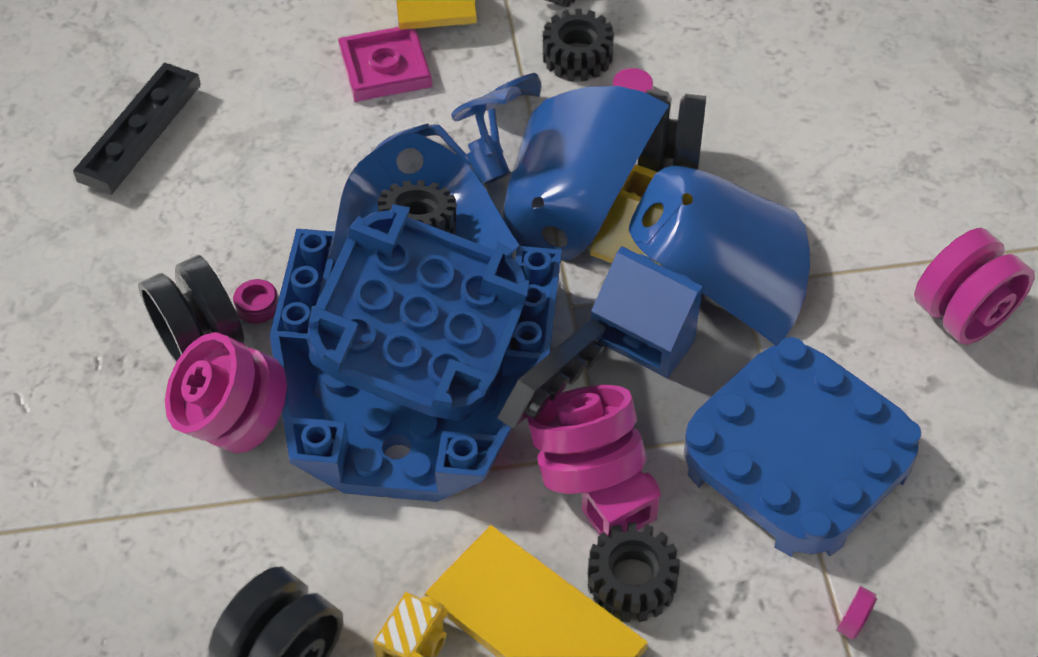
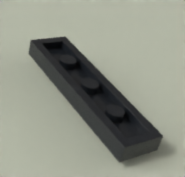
(137, 128)
(553, 373)

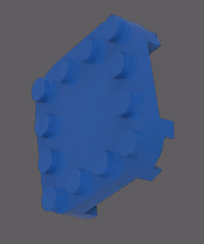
(417, 314)
(801, 447)

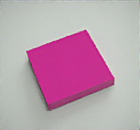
(384, 63)

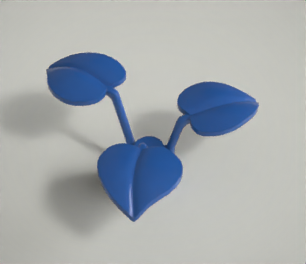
(486, 152)

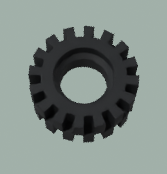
(578, 29)
(425, 203)
(641, 547)

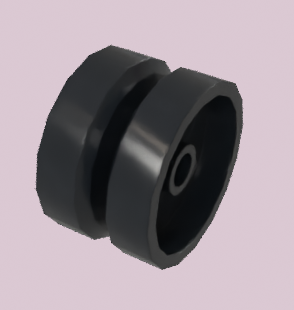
(676, 138)
(191, 307)
(276, 619)

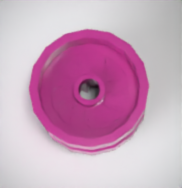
(974, 285)
(225, 393)
(588, 439)

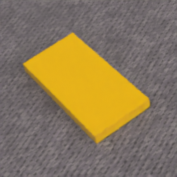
(526, 608)

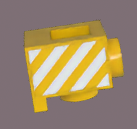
(412, 629)

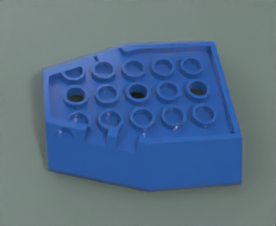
(344, 431)

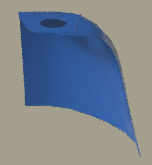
(577, 161)
(476, 213)
(730, 242)

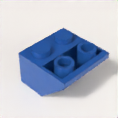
(647, 312)

